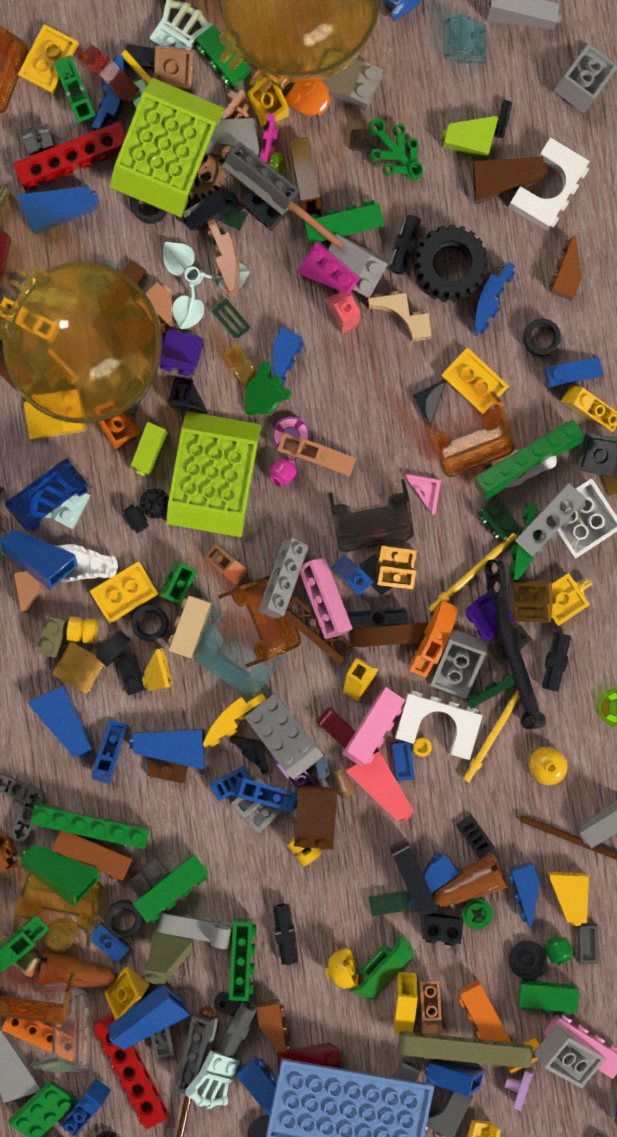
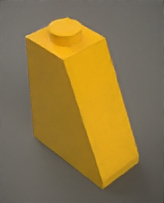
(571, 894)
(405, 1002)

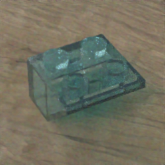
(464, 40)

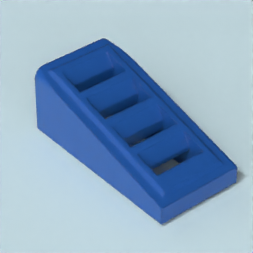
(215, 789)

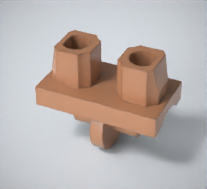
(237, 106)

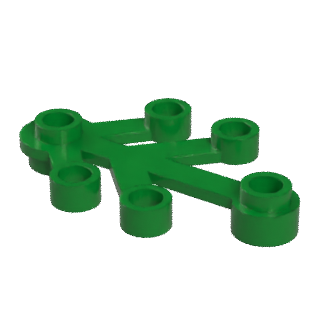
(396, 152)

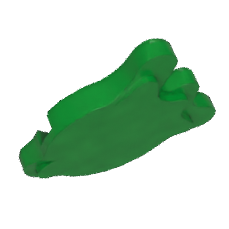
(264, 392)

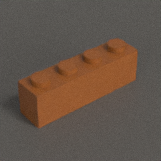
(94, 853)

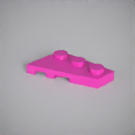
(269, 134)
(328, 269)

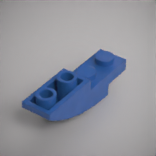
(111, 104)
(487, 303)

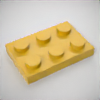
(39, 64)
(474, 380)
(124, 592)

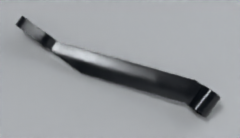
(532, 717)

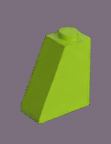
(470, 136)
(149, 449)

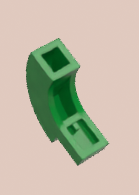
(74, 88)

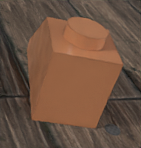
(162, 302)
(226, 564)
(27, 589)

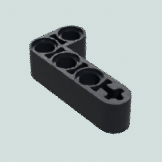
(413, 878)

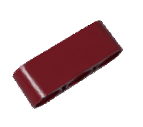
(336, 726)

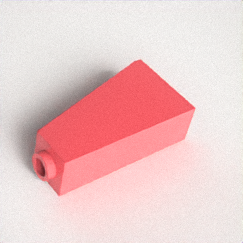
(343, 311)
(382, 786)

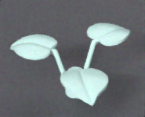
(177, 259)

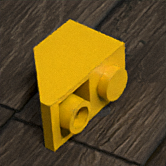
(359, 678)

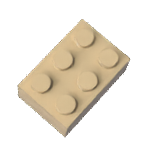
(189, 626)

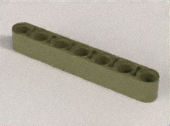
(464, 1049)

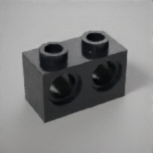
(260, 211)
(443, 923)

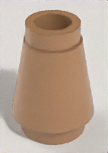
(343, 783)

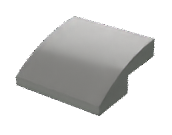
(256, 814)

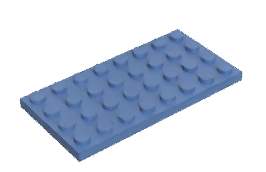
(346, 1103)

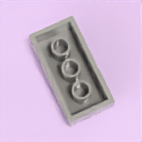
(284, 736)

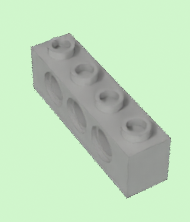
(526, 539)
(283, 578)

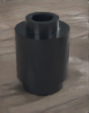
(135, 518)

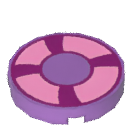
(291, 426)

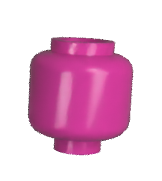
(282, 472)

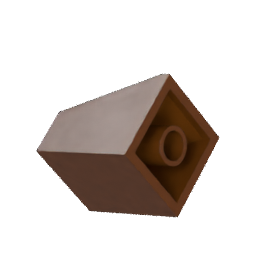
(315, 817)

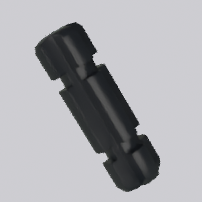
(503, 119)

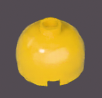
(548, 765)
(342, 969)

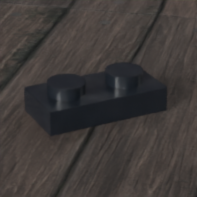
(143, 55)
(131, 674)

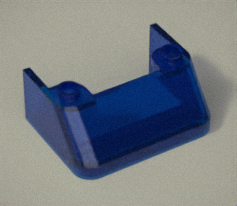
(47, 494)

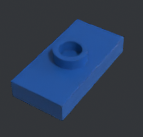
(111, 945)

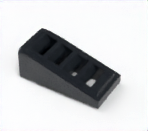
(485, 849)

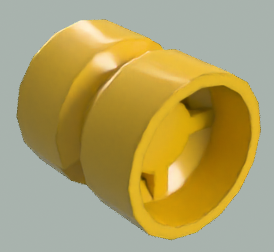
(80, 629)
(306, 857)

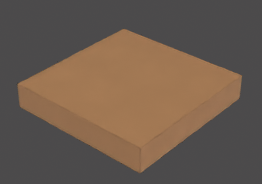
(174, 66)

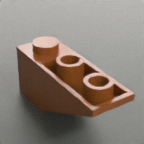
(568, 276)
(271, 1023)

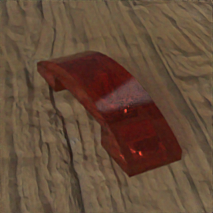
(109, 73)

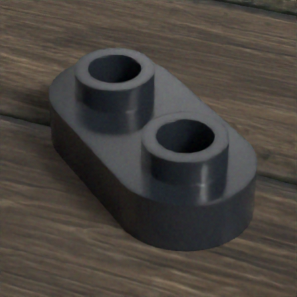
(230, 1008)

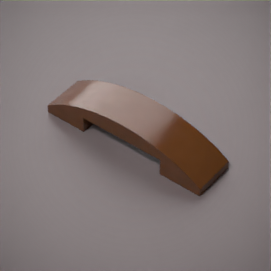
(388, 635)

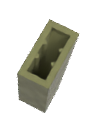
(166, 956)

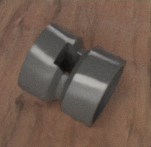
(31, 141)

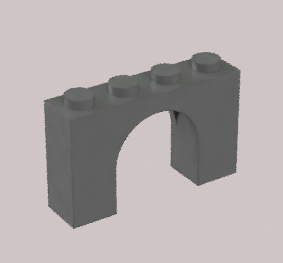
(449, 1115)

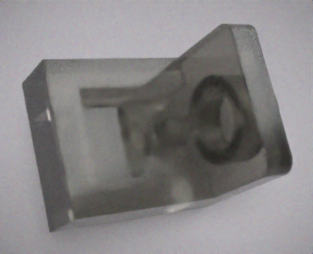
(363, 140)

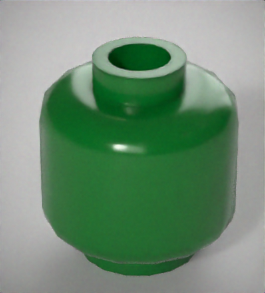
(558, 950)

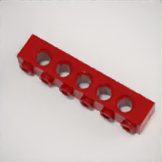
(61, 153)
(141, 1076)

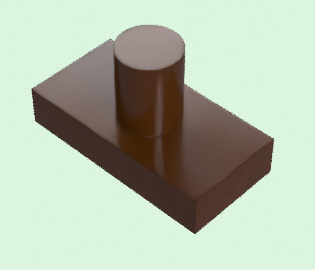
(167, 770)

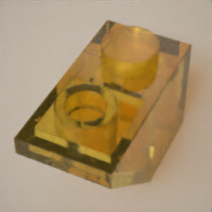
(239, 364)

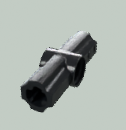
(404, 244)
(391, 616)
(556, 661)
(285, 934)

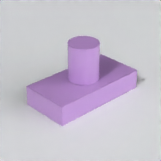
(520, 1087)

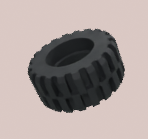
(462, 241)

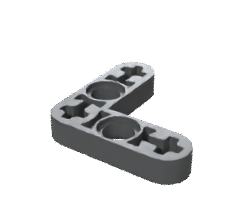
(26, 798)

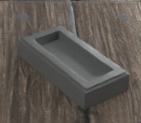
(588, 944)

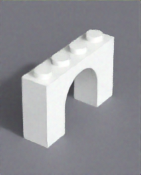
(544, 211)
(417, 707)

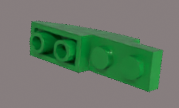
(521, 557)
(21, 941)

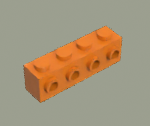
(34, 1032)

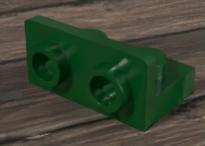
(497, 519)

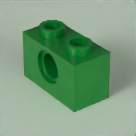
(177, 583)

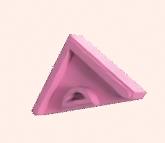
(426, 489)

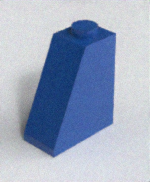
(454, 1076)

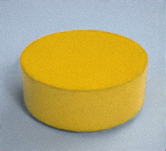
(422, 747)

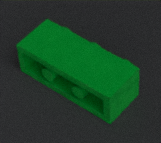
(210, 45)
(547, 996)

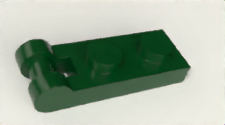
(491, 690)

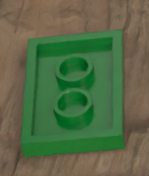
(42, 1110)

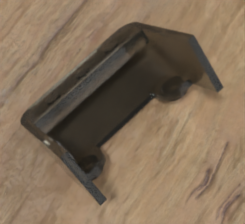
(373, 526)

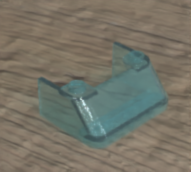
(211, 659)

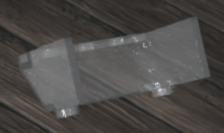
(72, 1040)

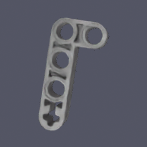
(195, 927)

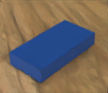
(402, 761)

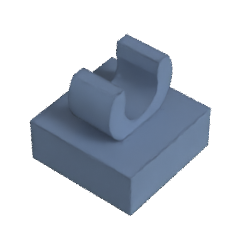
(322, 768)

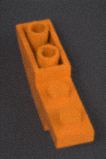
(435, 638)

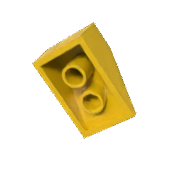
(44, 426)

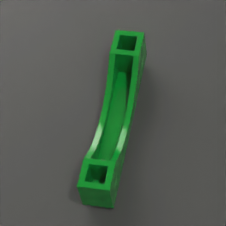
(552, 444)
(89, 826)

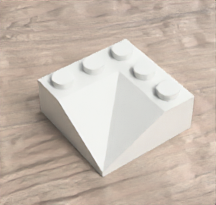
(588, 526)

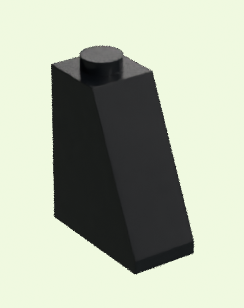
(215, 206)

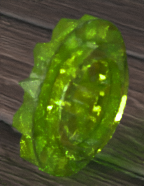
(277, 163)

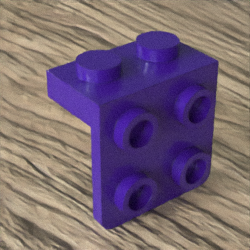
(181, 352)
(483, 616)

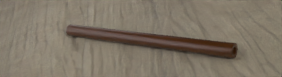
(566, 836)

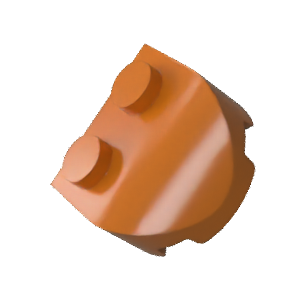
(309, 98)

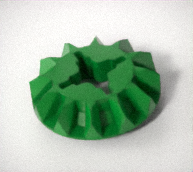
(478, 922)

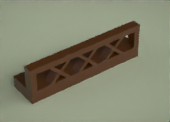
(321, 643)

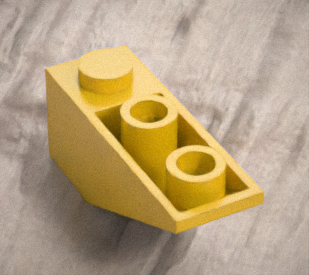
(590, 407)

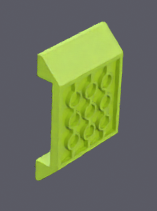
(165, 146)
(213, 474)

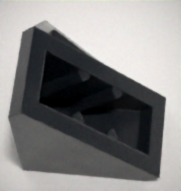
(185, 396)

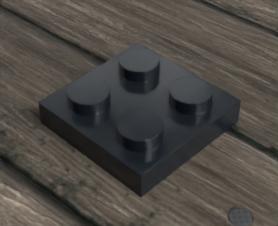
(598, 455)

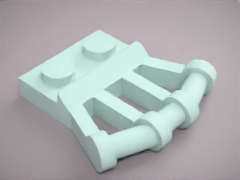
(168, 33)
(69, 511)
(213, 1076)

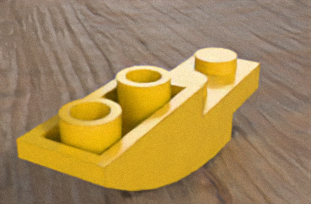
(226, 721)

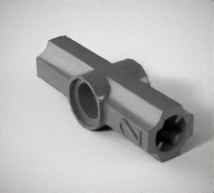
(237, 1027)

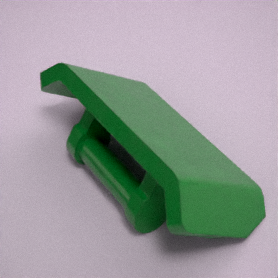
(385, 970)

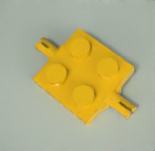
(568, 598)

